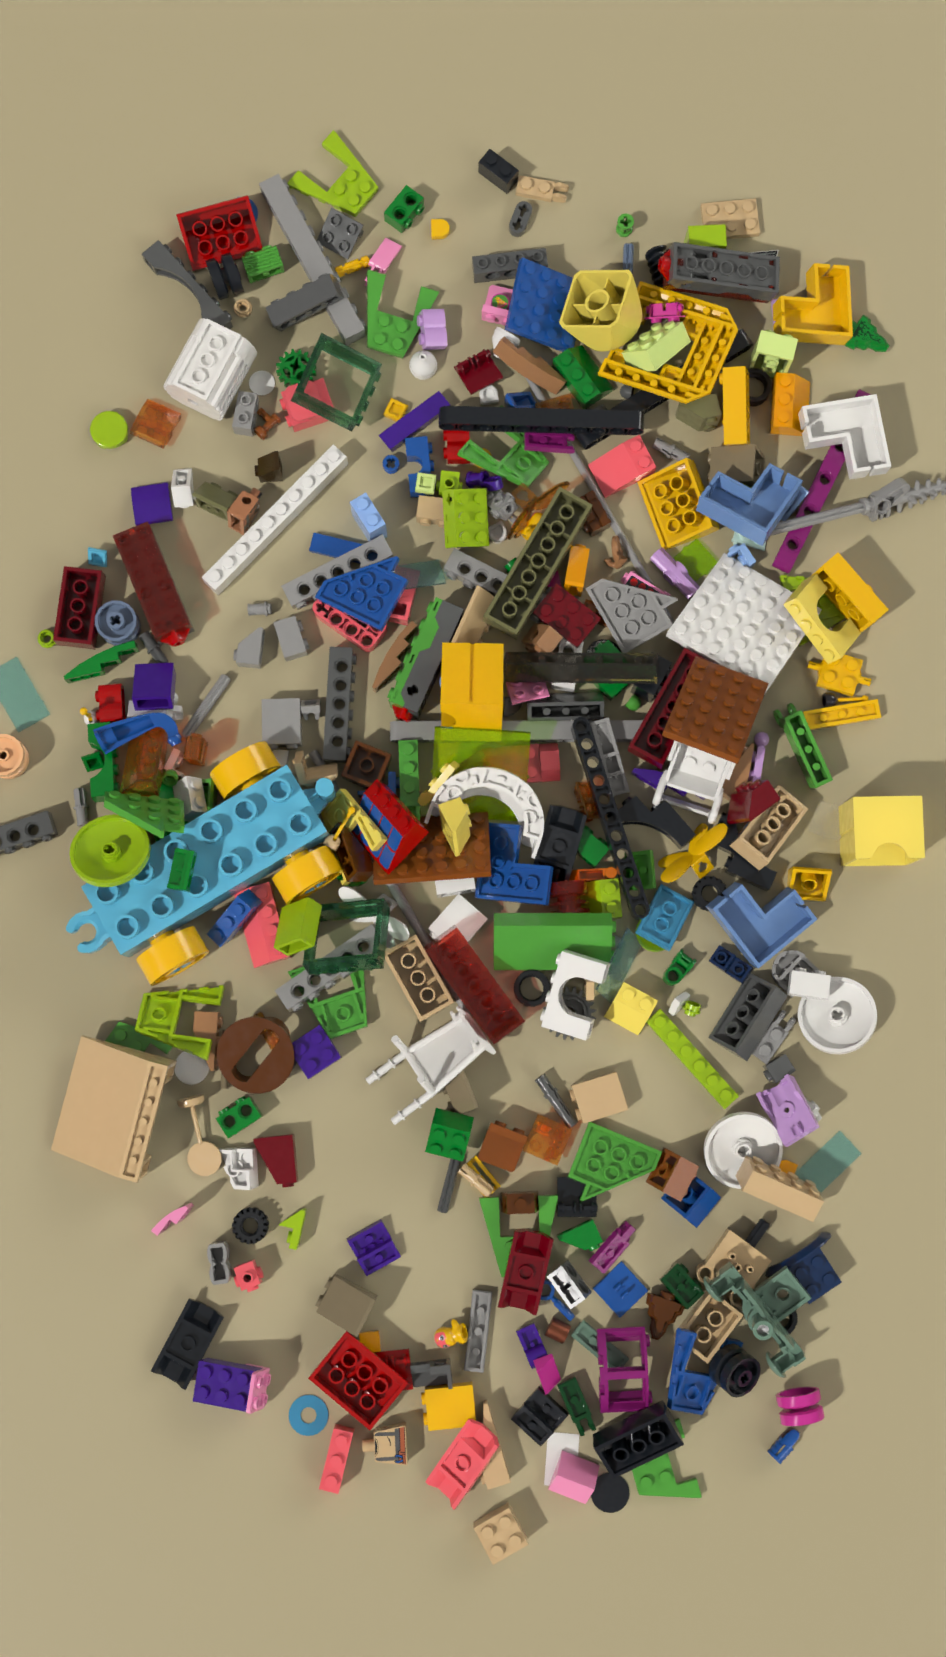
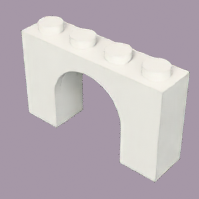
(557, 1015)

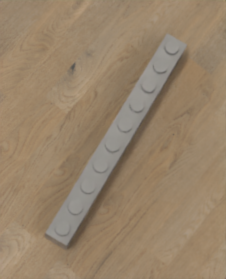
(310, 254)

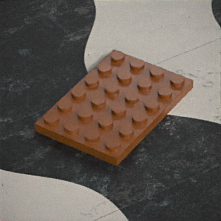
(715, 710)
(435, 860)

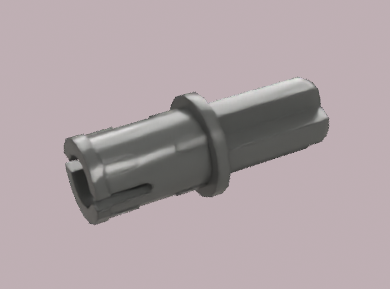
(153, 648)

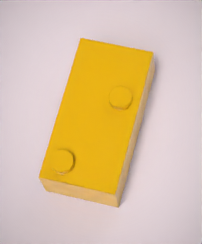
(736, 405)
(850, 593)

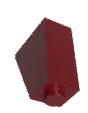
(279, 1157)

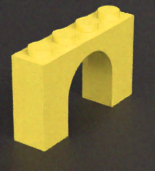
(803, 608)

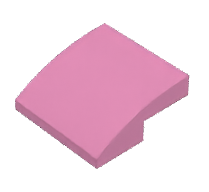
(175, 1217)

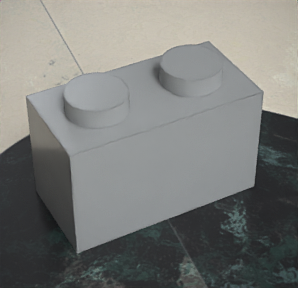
(290, 638)

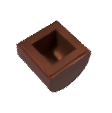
(557, 1330)

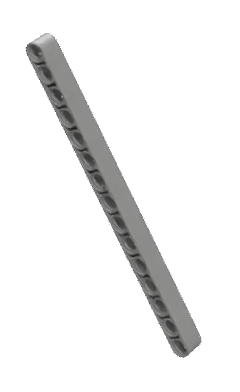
(540, 730)

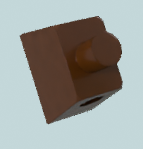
(519, 1202)

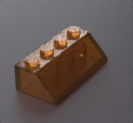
(145, 763)

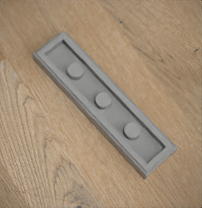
(478, 1331)

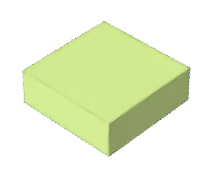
(425, 483)

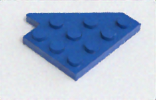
(366, 593)

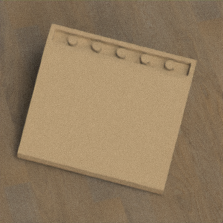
(112, 1107)

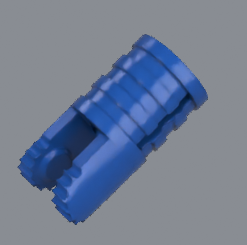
(789, 1440)

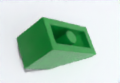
(582, 1236)

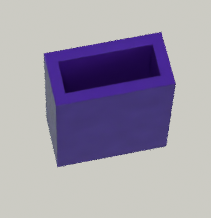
(154, 686)

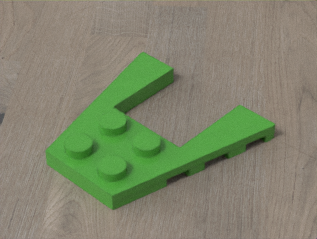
(388, 332)
(516, 466)
(342, 1012)
(502, 1244)

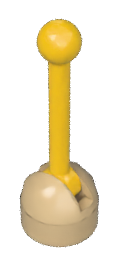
(332, 840)

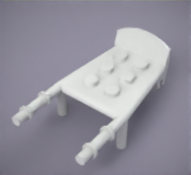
(438, 1057)

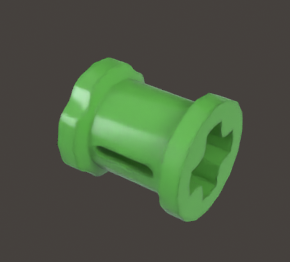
(620, 225)

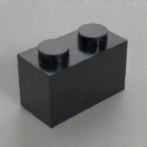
(498, 171)

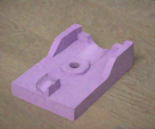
(799, 1119)

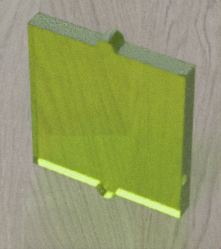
(696, 560)

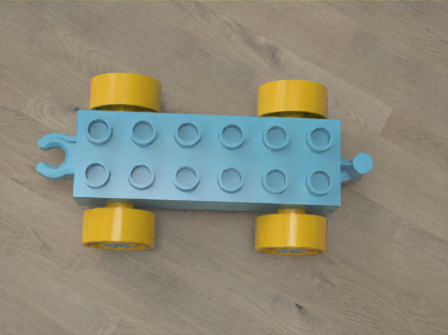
(238, 842)

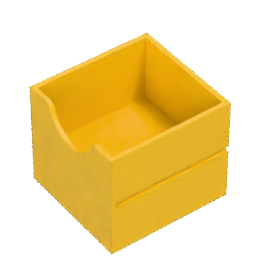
(472, 685)

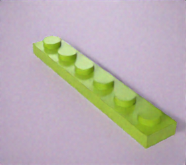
(692, 1059)

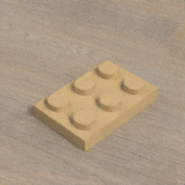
(738, 215)

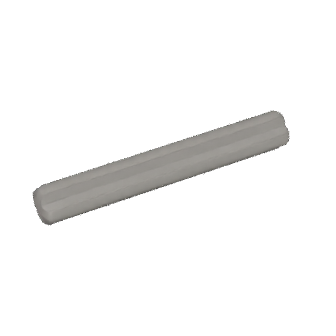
(206, 705)

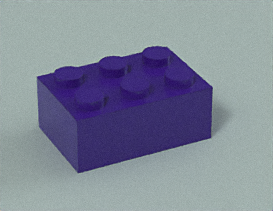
(223, 1383)

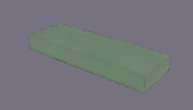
(586, 1336)

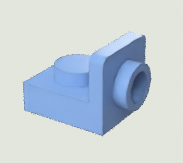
(743, 553)

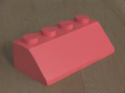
(262, 927)

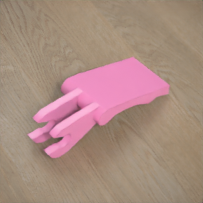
(384, 256)

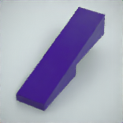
(413, 421)

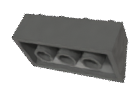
(748, 1016)

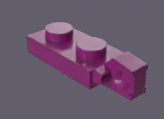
(612, 1247)

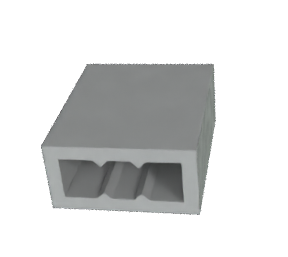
(282, 723)

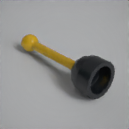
(830, 699)

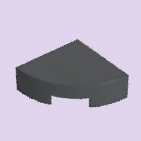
(510, 709)

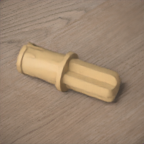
(476, 1180)

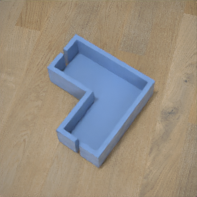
(749, 510)
(757, 930)

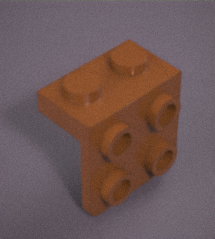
(502, 1146)

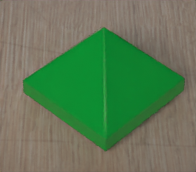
(93, 761)

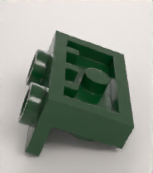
(681, 1285)

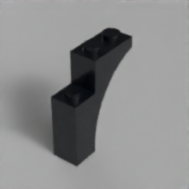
(662, 818)
(739, 866)

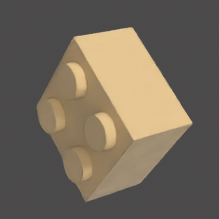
(500, 1533)

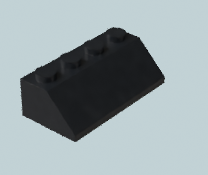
(637, 1439)

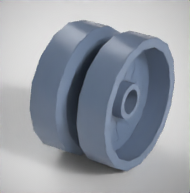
(113, 613)

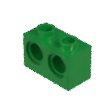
(400, 207)
(241, 1120)

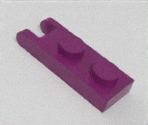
(548, 442)

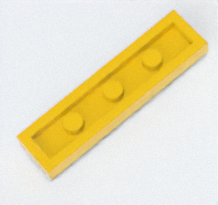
(842, 714)

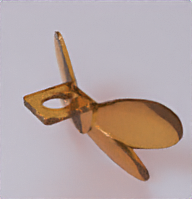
(532, 504)

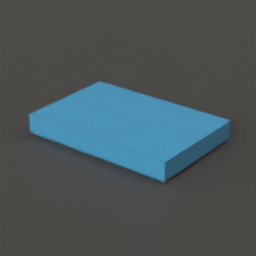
(665, 917)

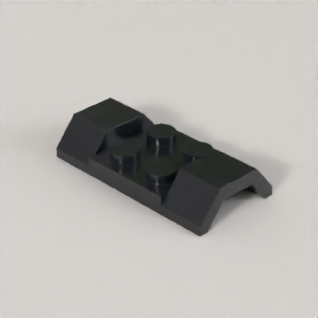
(561, 840)
(188, 1342)

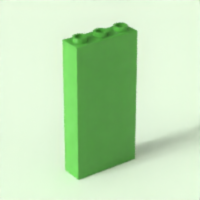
(536, 939)

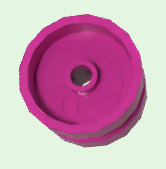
(800, 1406)

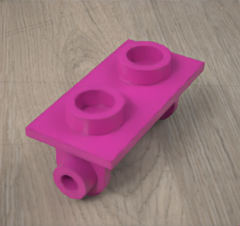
(657, 312)

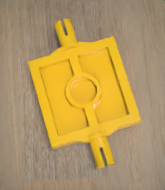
(840, 675)

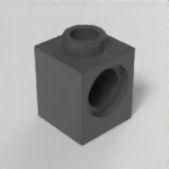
(778, 1068)

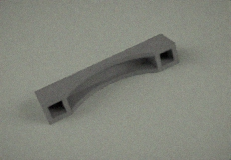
(163, 263)

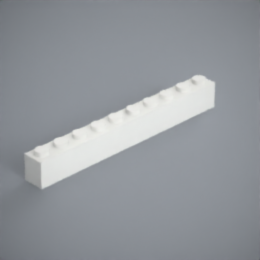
(275, 520)

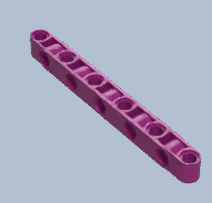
(813, 502)

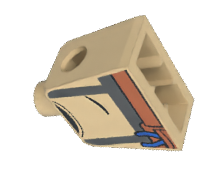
(388, 1444)

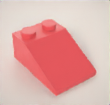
(622, 466)

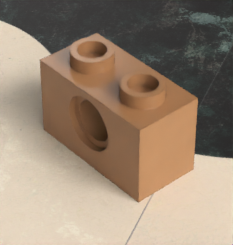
(541, 638)

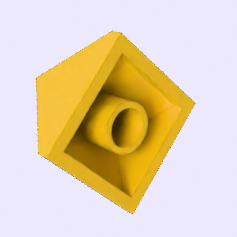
(809, 882)

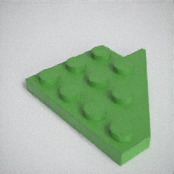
(149, 812)
(610, 1160)

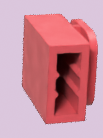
(298, 416)

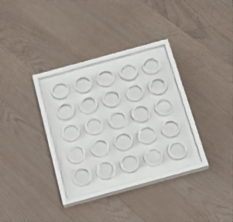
(739, 622)

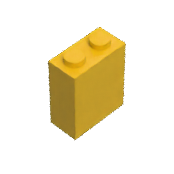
(448, 1407)

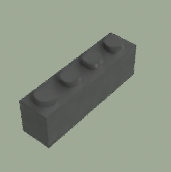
(304, 302)

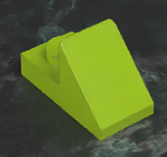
(296, 1222)

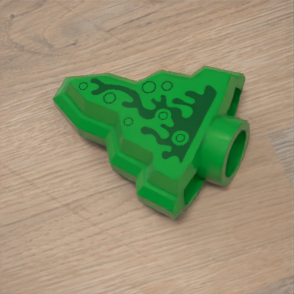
(866, 336)

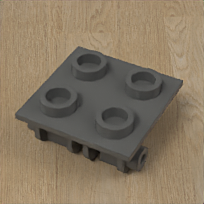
(340, 233)

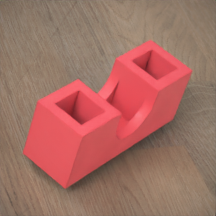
(336, 1458)

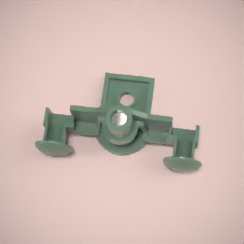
(765, 1310)

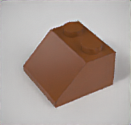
(673, 1174)

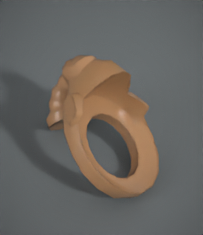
(617, 554)

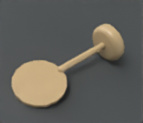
(203, 1157)

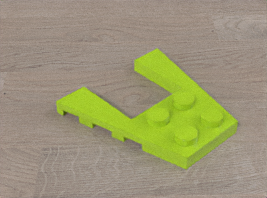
(351, 189)
(161, 1012)

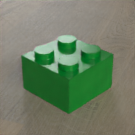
(449, 1134)

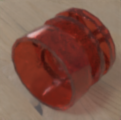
(568, 896)

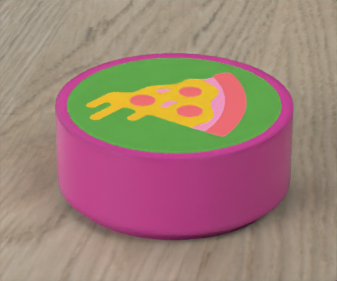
(500, 301)

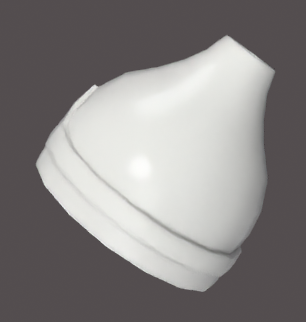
(499, 333)
(423, 365)

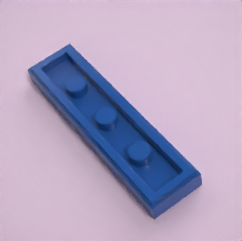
(334, 547)

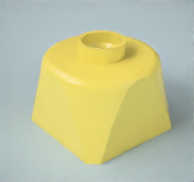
(602, 308)

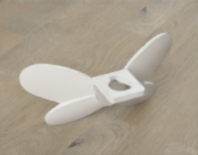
(396, 928)

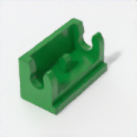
(182, 870)

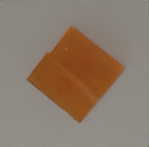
(155, 423)

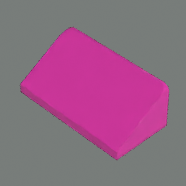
(547, 1372)

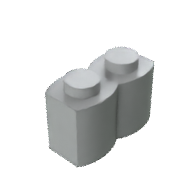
(218, 1256)

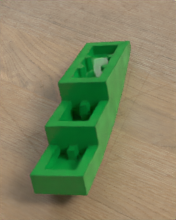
(95, 665)

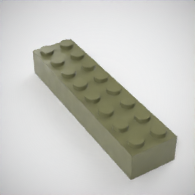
(537, 563)

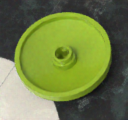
(109, 851)

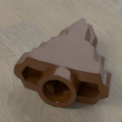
(663, 1311)

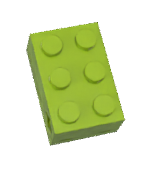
(465, 518)

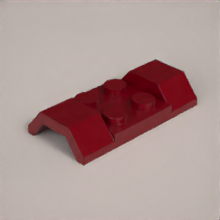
(526, 1270)

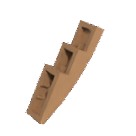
(532, 368)
(391, 662)

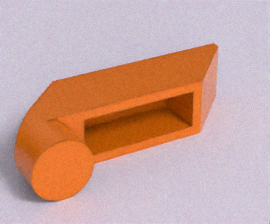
(593, 874)

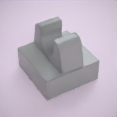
(310, 706)

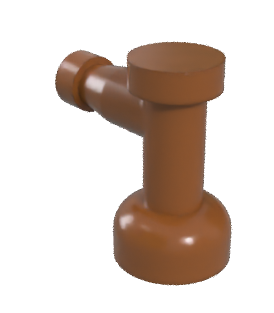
(261, 431)

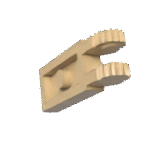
(541, 189)

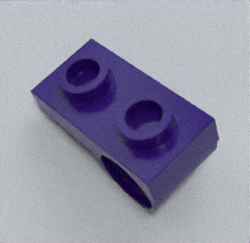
(531, 1343)

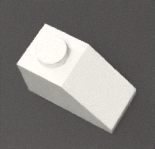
(182, 488)

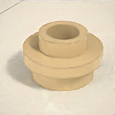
(242, 303)

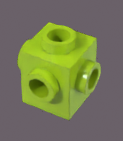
(448, 481)

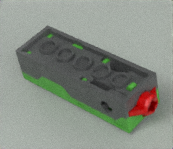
(425, 660)

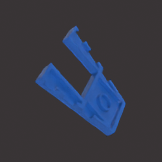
(690, 1389)

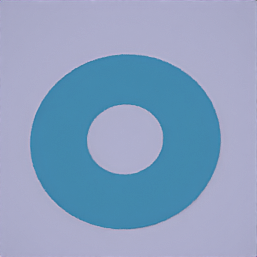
(295, 1415)

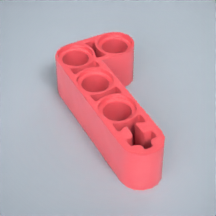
(346, 623)

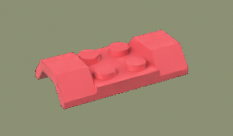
(543, 763)
(464, 1461)

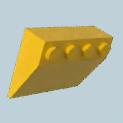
(672, 504)

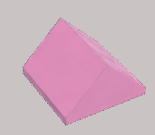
(574, 1477)

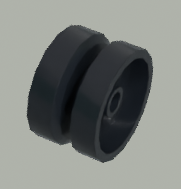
(225, 276)
(734, 1370)

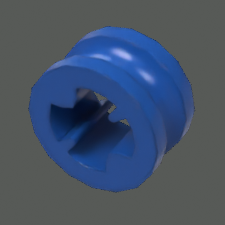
(385, 464)

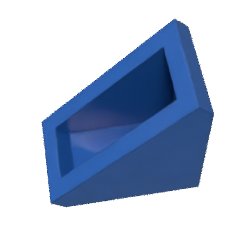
(519, 400)

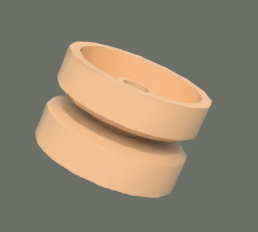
(17, 757)

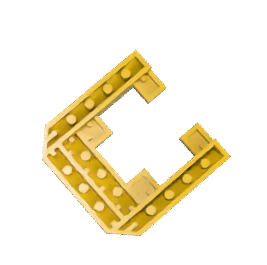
(706, 325)

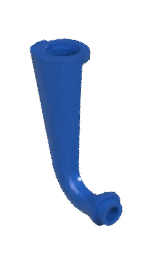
(122, 731)

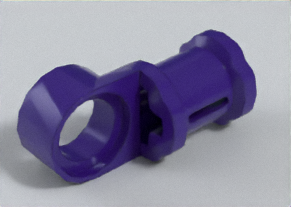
(484, 480)

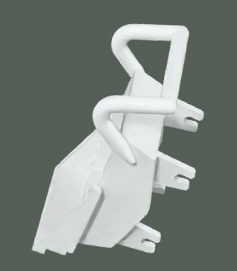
(696, 774)

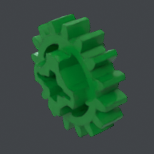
(289, 364)

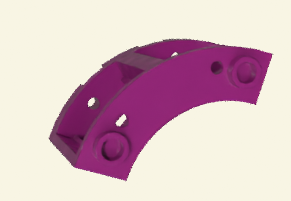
(623, 1400)

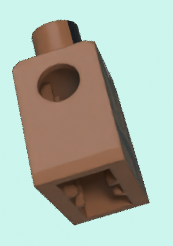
(244, 511)

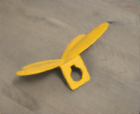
(678, 863)

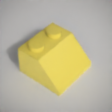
(455, 823)
(630, 1008)

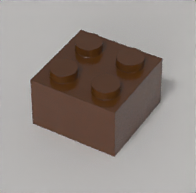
(366, 765)

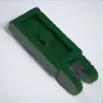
(576, 1403)

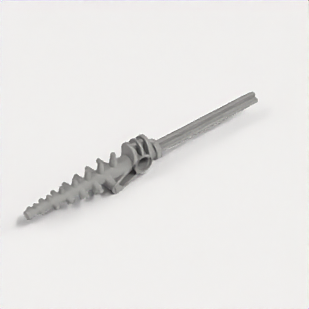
(875, 507)

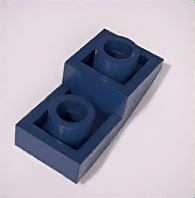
(731, 964)

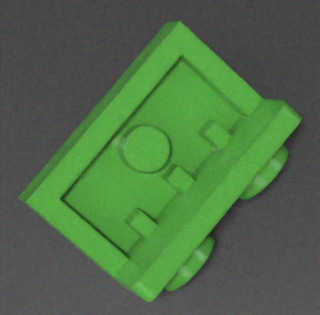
(645, 865)

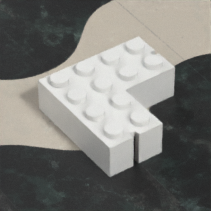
(856, 426)

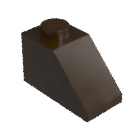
(269, 468)

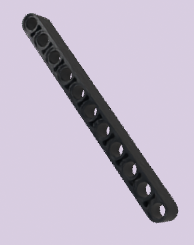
(647, 401)
(541, 420)
(610, 808)

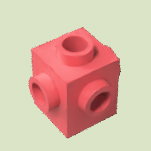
(251, 1269)

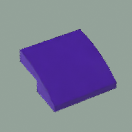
(152, 504)
(373, 1247)

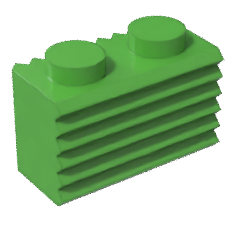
(262, 263)

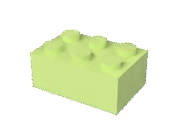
(656, 346)
(773, 352)

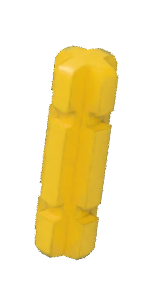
(352, 266)

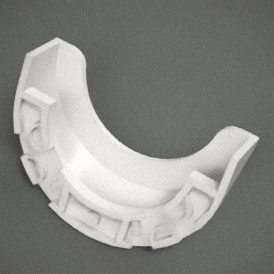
(500, 785)

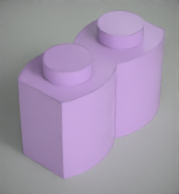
(433, 329)

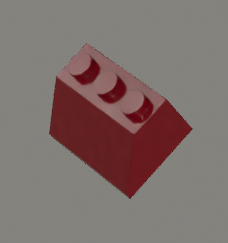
(751, 800)

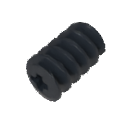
(653, 256)

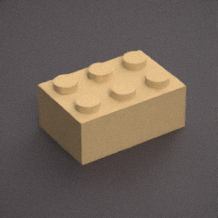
(712, 1323)

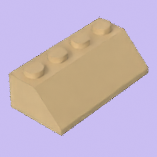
(472, 624)

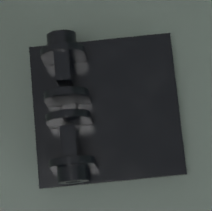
(569, 1203)

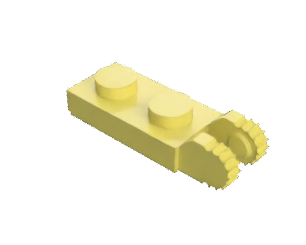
(447, 771)

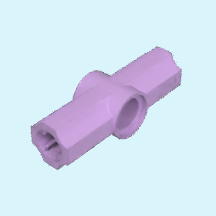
(674, 573)

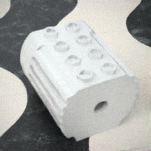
(210, 369)

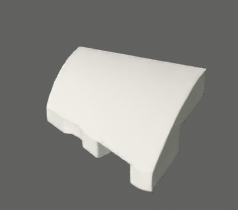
(241, 1167)

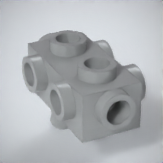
(501, 505)

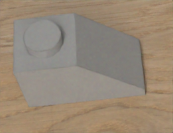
(250, 650)

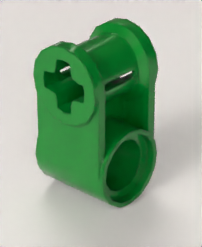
(680, 965)

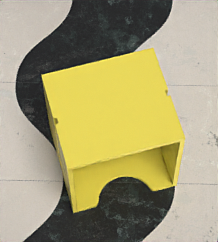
(881, 831)

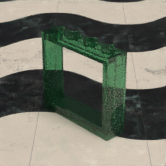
(351, 357)
(352, 963)

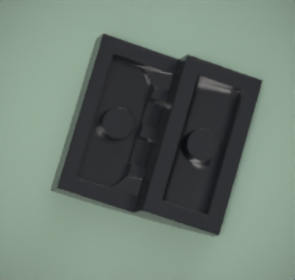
(539, 1416)

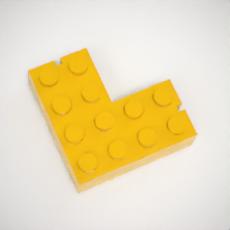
(826, 311)

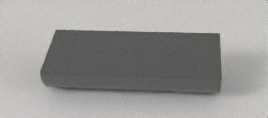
(566, 707)

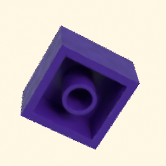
(315, 1052)

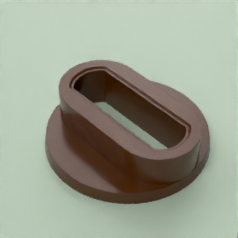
(273, 1069)

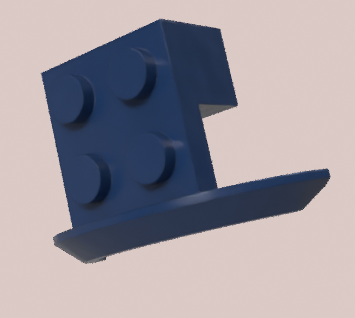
(810, 1268)

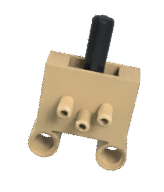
(741, 1254)

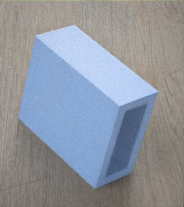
(368, 517)

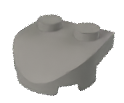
(787, 962)

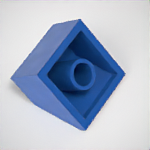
(697, 1202)

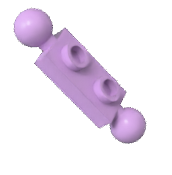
(761, 739)

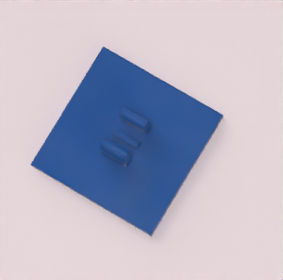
(620, 1289)

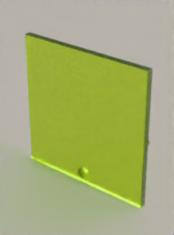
(483, 748)

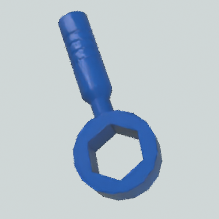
(557, 1302)

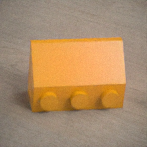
(788, 396)

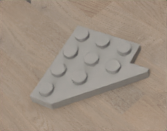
(631, 611)

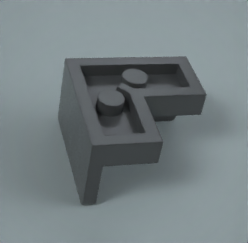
(432, 1373)

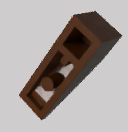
(353, 857)

